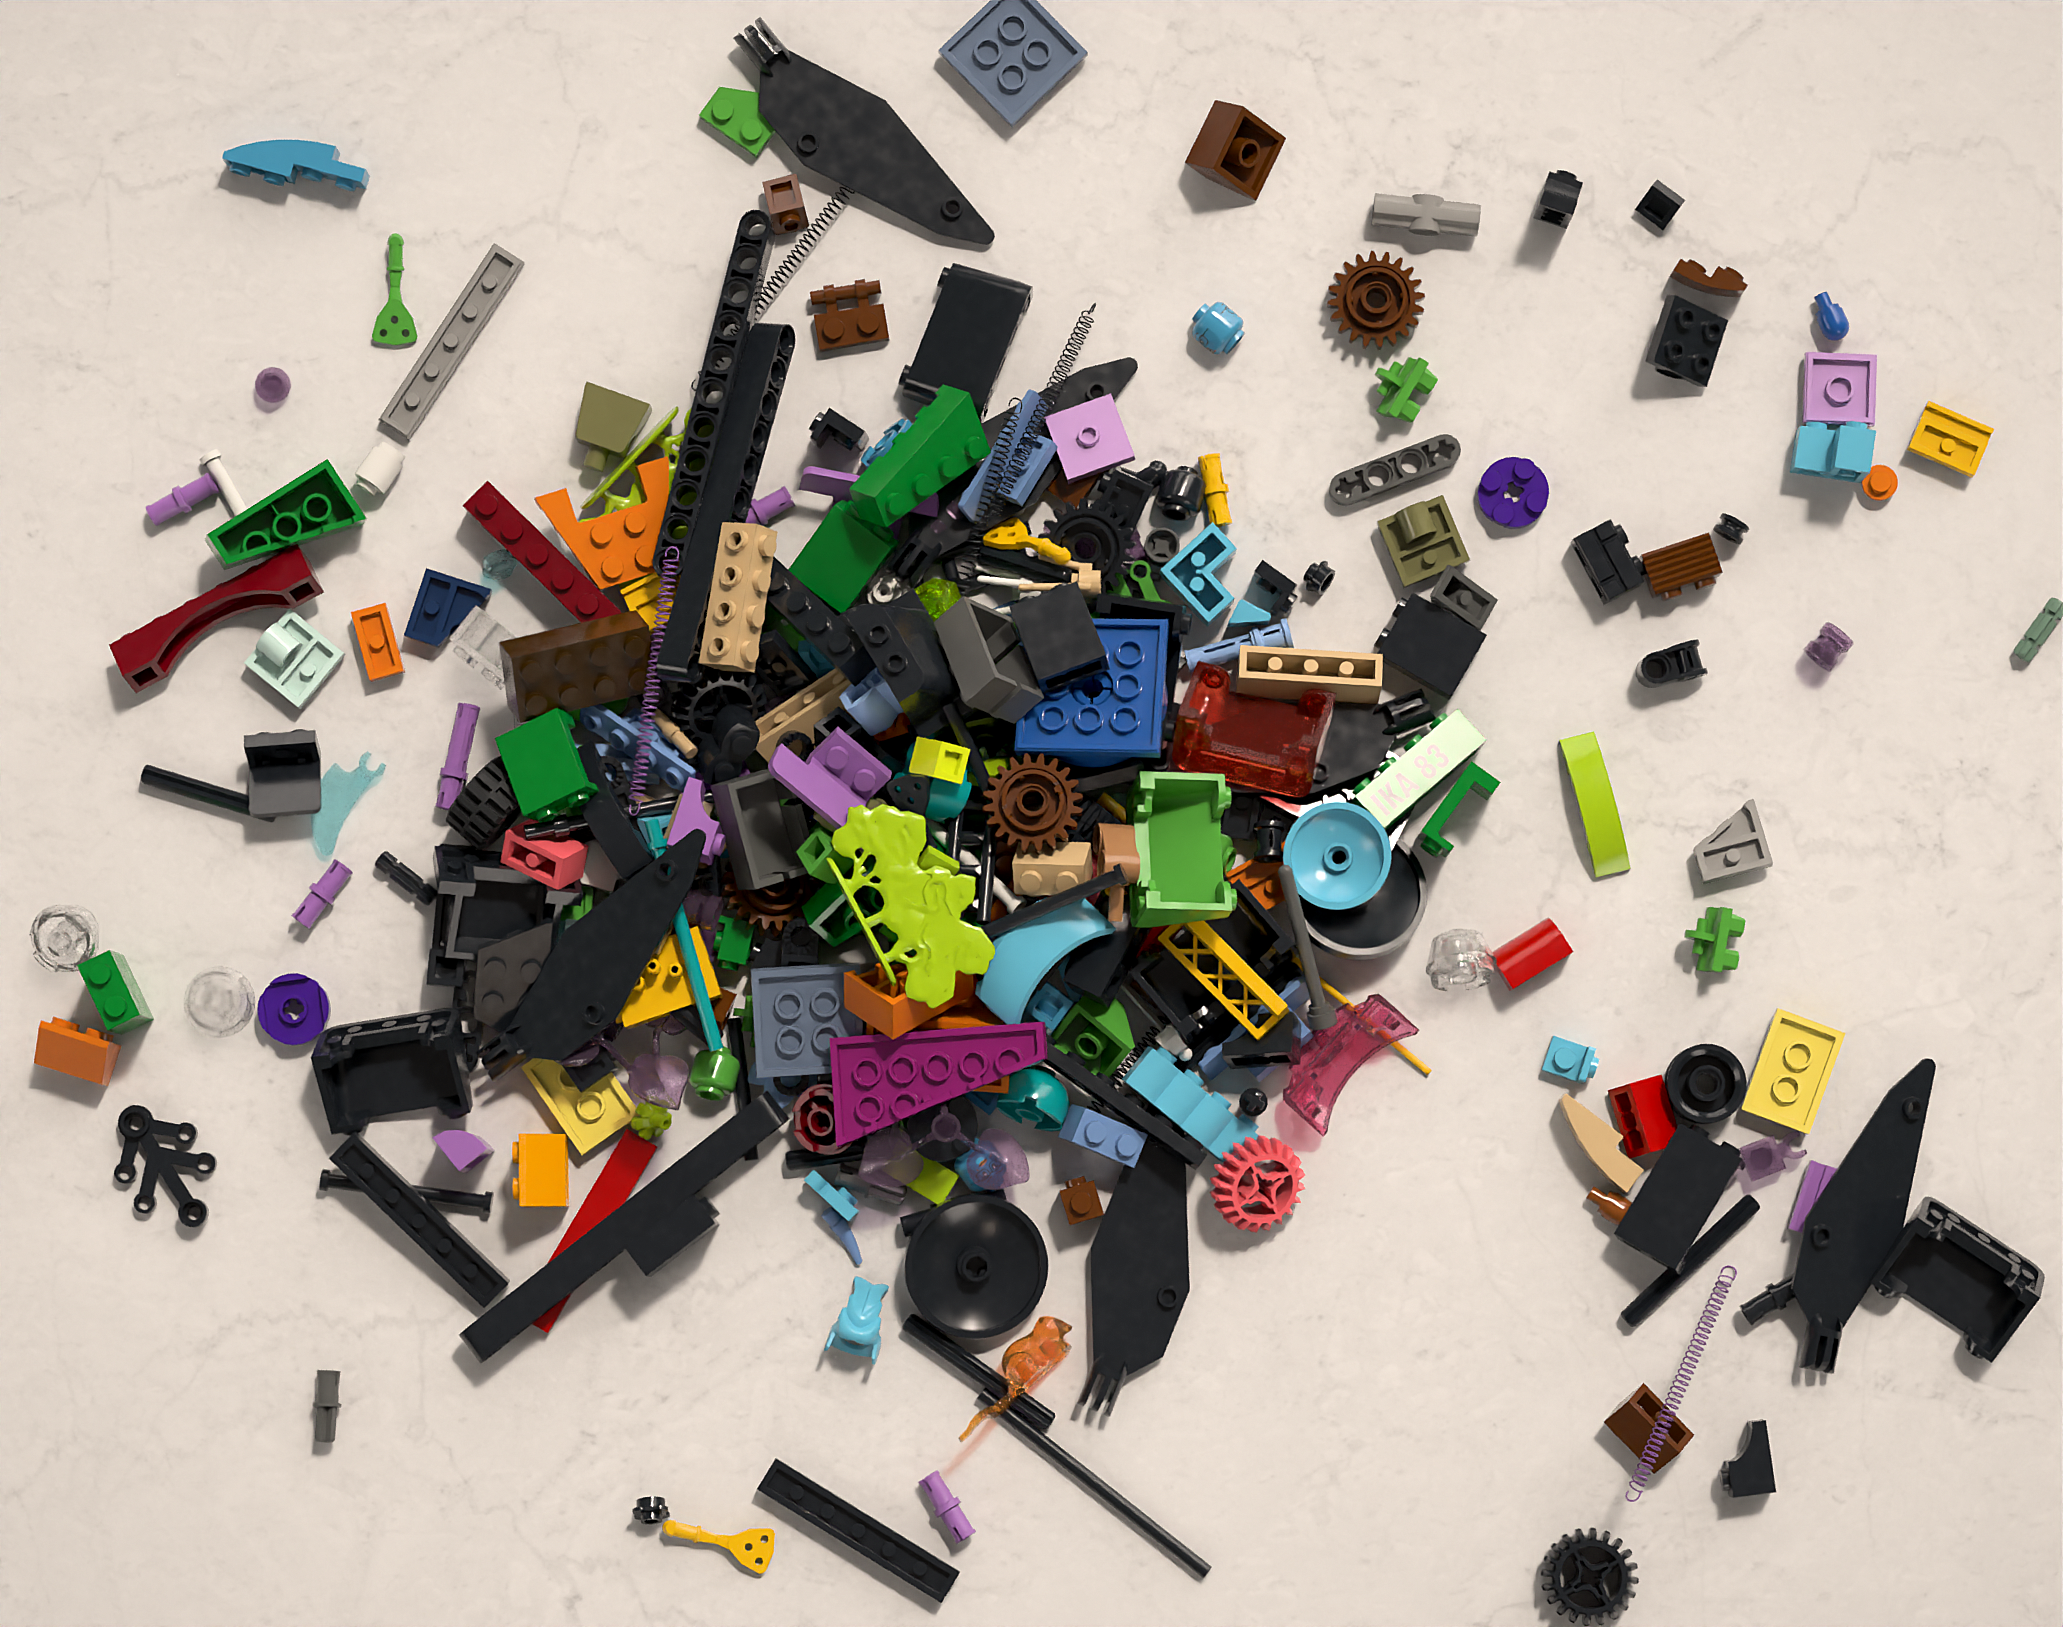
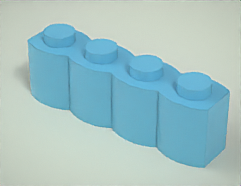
(1187, 1104)

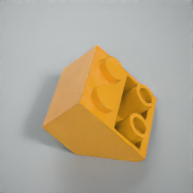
(542, 1170)

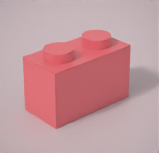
(544, 858)

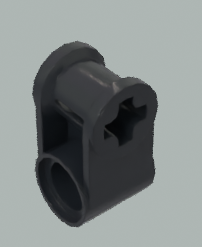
(1677, 662)

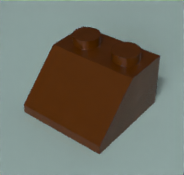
(1235, 149)

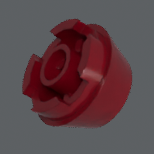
(816, 1120)

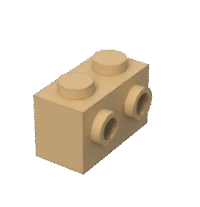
(1052, 869)

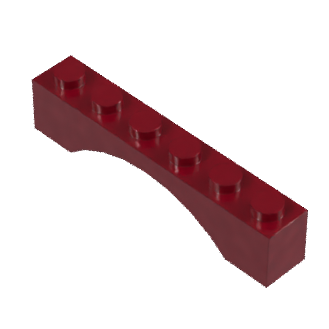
(538, 555)
(153, 649)

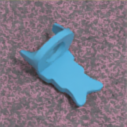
(860, 1321)

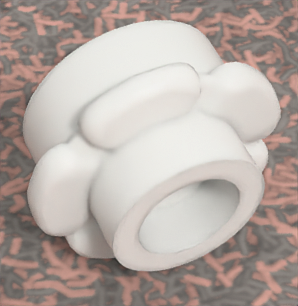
(878, 584)

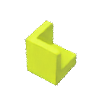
(939, 760)

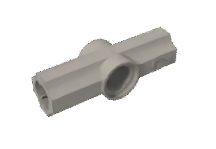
(1426, 214)

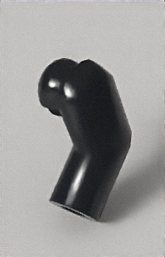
(1151, 474)

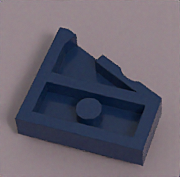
(442, 607)

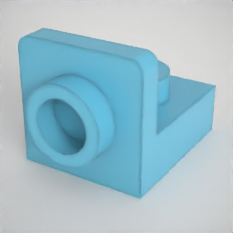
(1570, 1060)

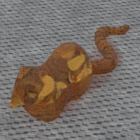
(1026, 1364)

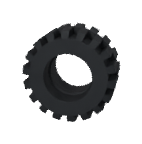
(485, 806)

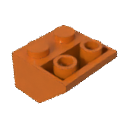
(75, 1053)

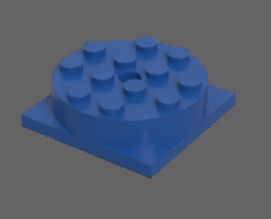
(1123, 718)

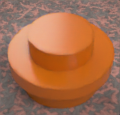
(1880, 483)

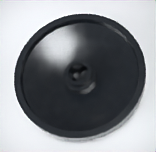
(1379, 923)
(975, 1266)

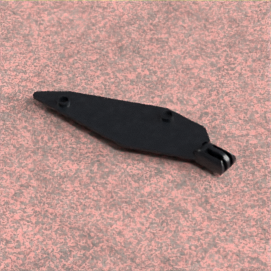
(856, 139)
(929, 545)
(1354, 742)
(597, 963)
(1859, 1217)
(1138, 1270)

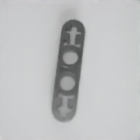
(1393, 466)

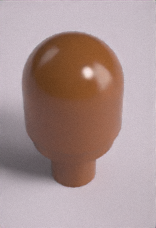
(1611, 1206)

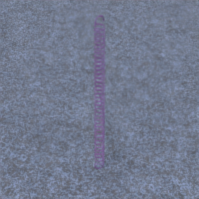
(653, 680)
(1680, 1381)

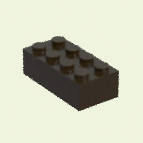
(577, 665)

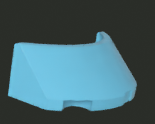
(1030, 951)

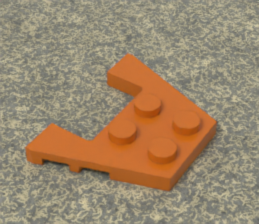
(619, 543)

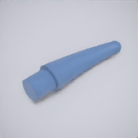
(842, 1230)

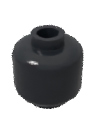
(1181, 493)

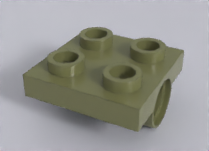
(1422, 540)

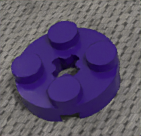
(1502, 510)
(277, 998)

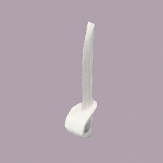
(1168, 1036)

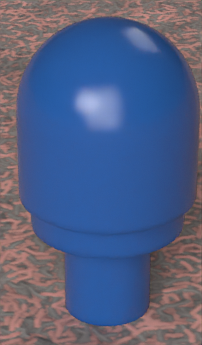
(1831, 318)

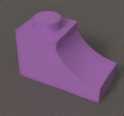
(693, 816)

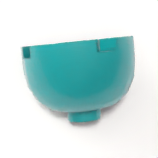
(1036, 1097)

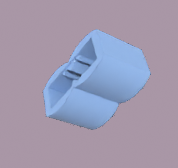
(872, 703)

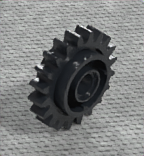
(1098, 527)

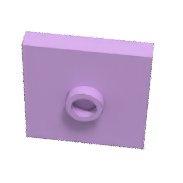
(1839, 388)
(1089, 438)

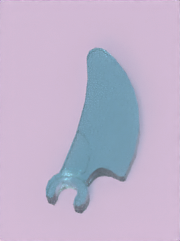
(339, 794)

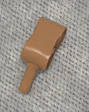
(1113, 846)

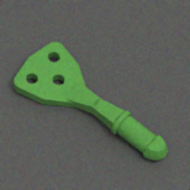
(395, 305)

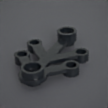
(160, 1161)

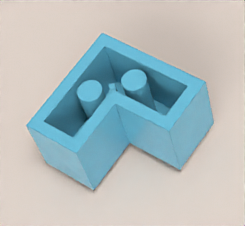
(1833, 454)
(1192, 574)

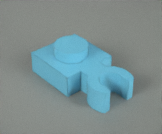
(839, 1200)

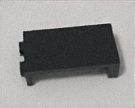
(1679, 1196)

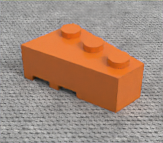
(888, 1007)

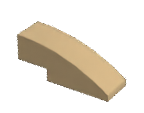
(1599, 1144)

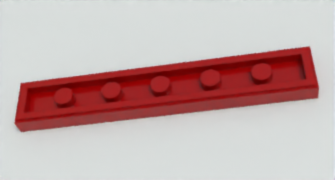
(607, 1194)

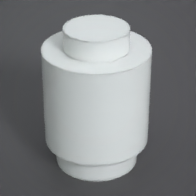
(379, 469)

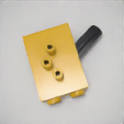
(667, 989)

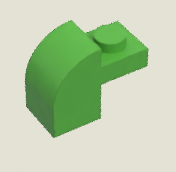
(817, 849)

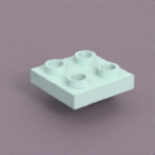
(294, 658)

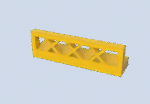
(1238, 969)

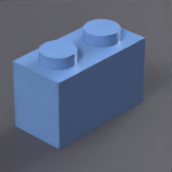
(1102, 1135)

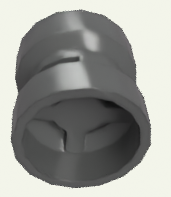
(1164, 542)

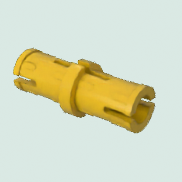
(1215, 489)

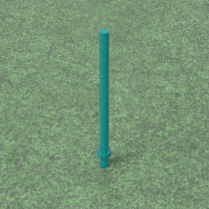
(658, 847)

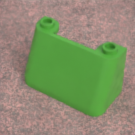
(1178, 848)

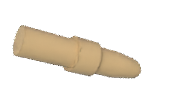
(673, 734)

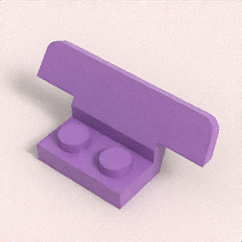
(838, 483)
(833, 777)

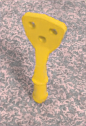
(1014, 535)
(734, 1543)

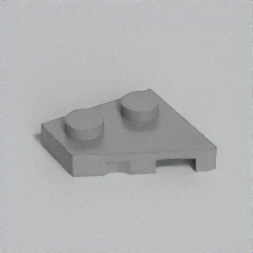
(1734, 847)

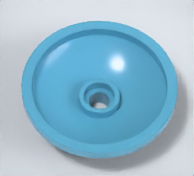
(1323, 833)

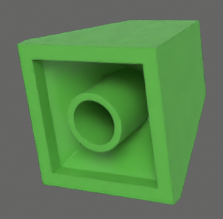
(1096, 1035)

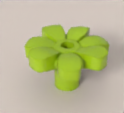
(652, 1120)

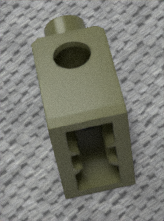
(609, 424)

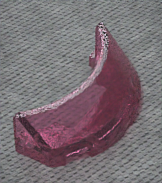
(1338, 1052)

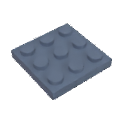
(1013, 55)
(796, 1016)

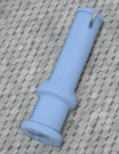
(1228, 650)

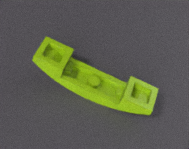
(1596, 804)

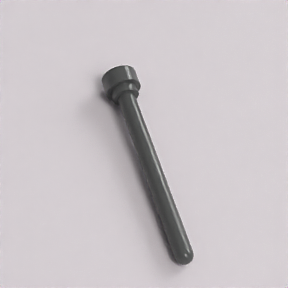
(1320, 1013)

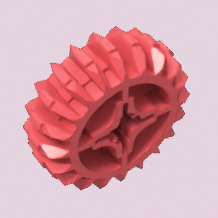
(1239, 1185)

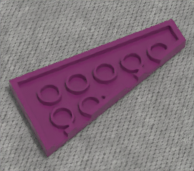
(891, 1080)

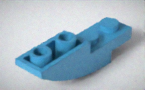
(283, 159)

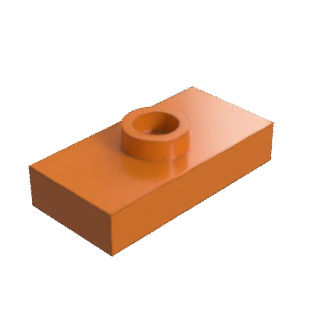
(378, 642)

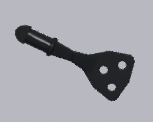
(921, 798)

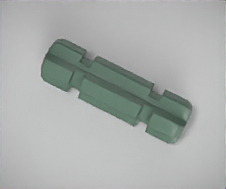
(2039, 630)

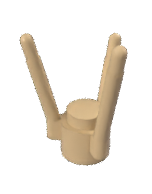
(1087, 579)

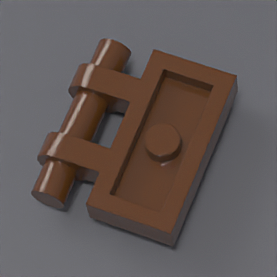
(849, 326)

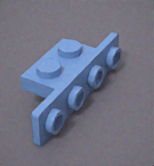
(1031, 472)
(622, 733)
(1294, 996)

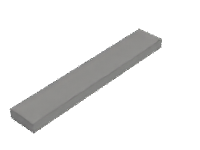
(451, 341)

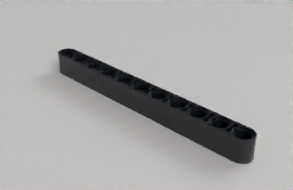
(713, 380)
(726, 492)
(622, 1226)

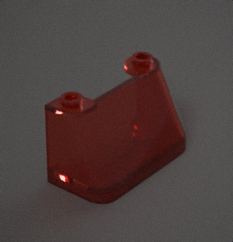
(1249, 736)

